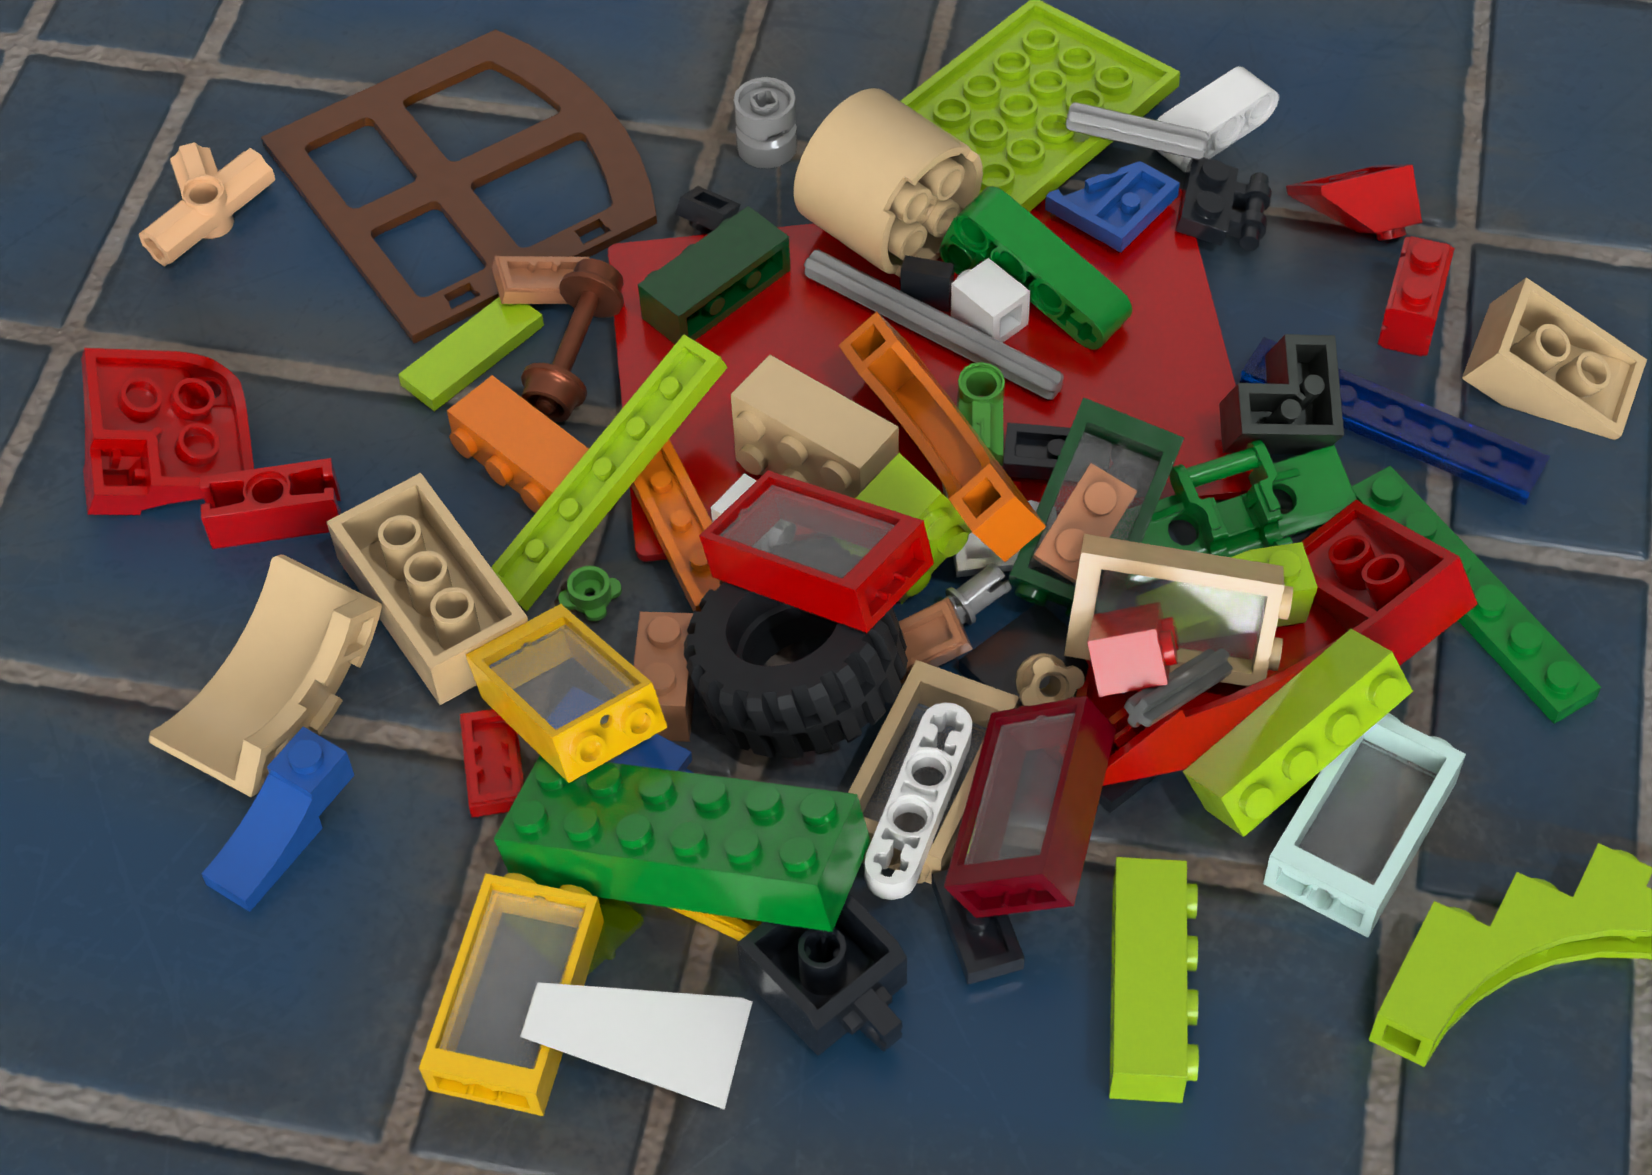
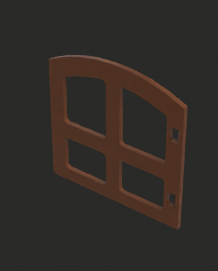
(451, 184)

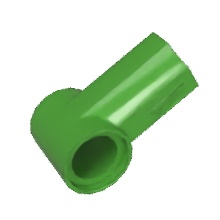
(985, 412)

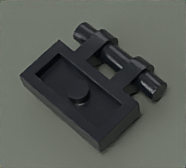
(1208, 200)

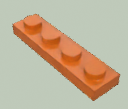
(677, 521)

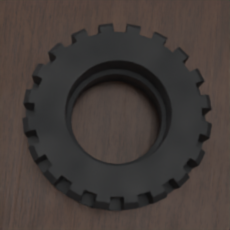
(796, 703)

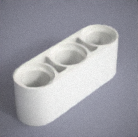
(1224, 110)

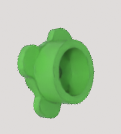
(590, 580)

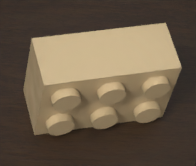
(808, 431)

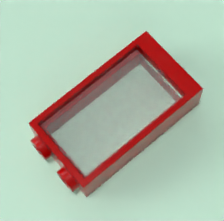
(817, 550)

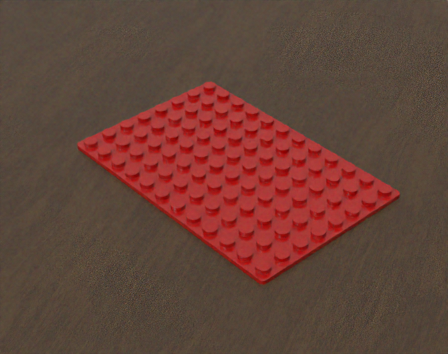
(1157, 367)

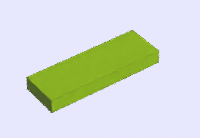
(469, 352)

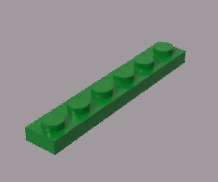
(1499, 620)

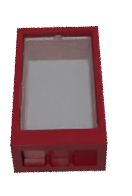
(1031, 808)

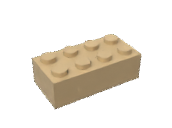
(430, 579)

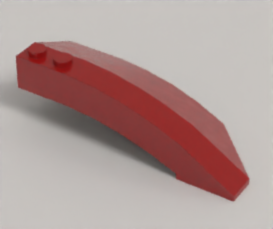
(1368, 580)

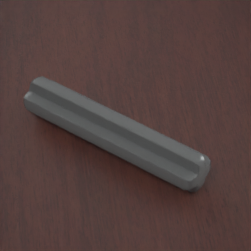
(1183, 685)

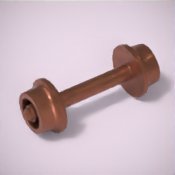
(593, 291)

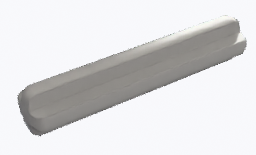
(1137, 130)

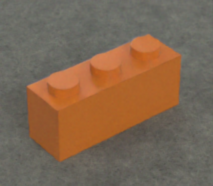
(513, 441)

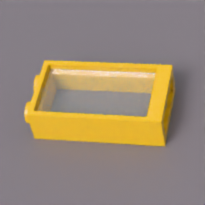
(566, 692)
(511, 942)

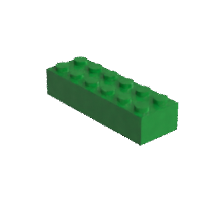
(689, 842)

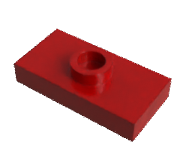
(491, 762)

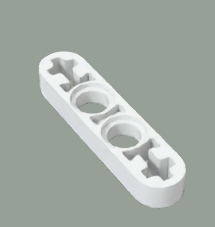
(919, 799)

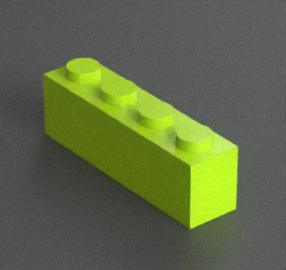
(1298, 731)
(1150, 981)

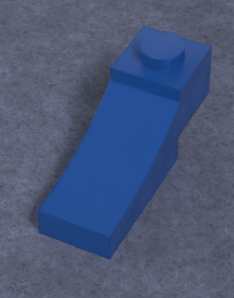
(281, 819)

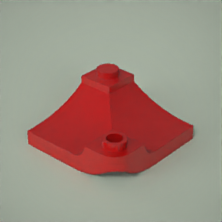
(158, 427)

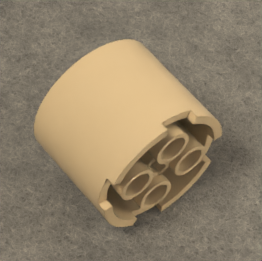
(885, 179)

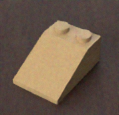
(1554, 363)

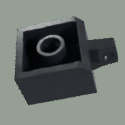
(828, 979)

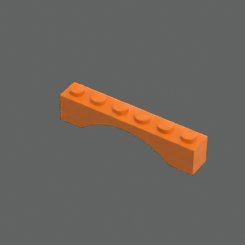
(962, 461)

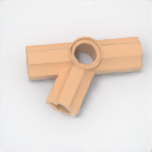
(207, 200)

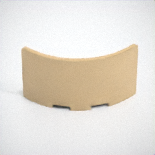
(275, 677)

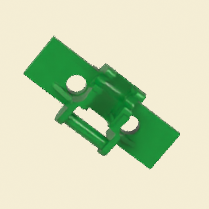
(1254, 519)

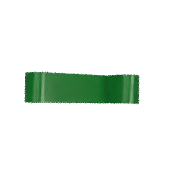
(1055, 274)

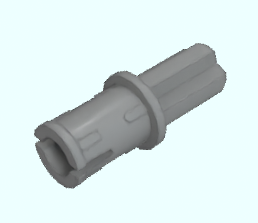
(978, 593)

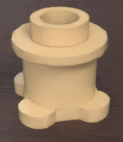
(1062, 679)

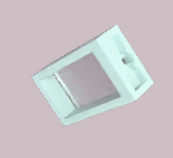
(1364, 823)

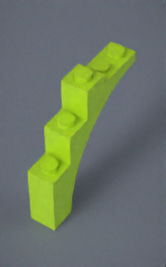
(1536, 926)

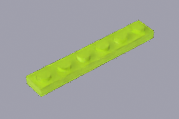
(607, 470)

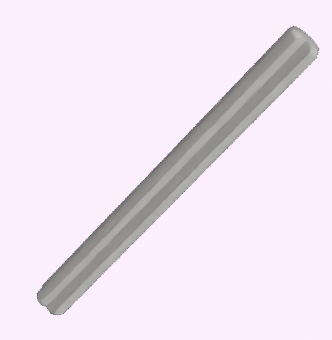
(933, 324)

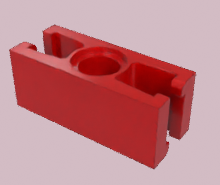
(269, 503)

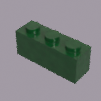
(714, 276)

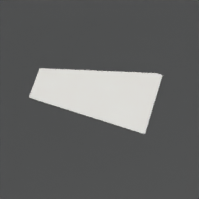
(651, 1035)

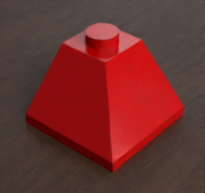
(1365, 199)

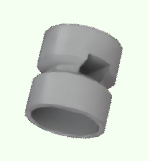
(765, 122)

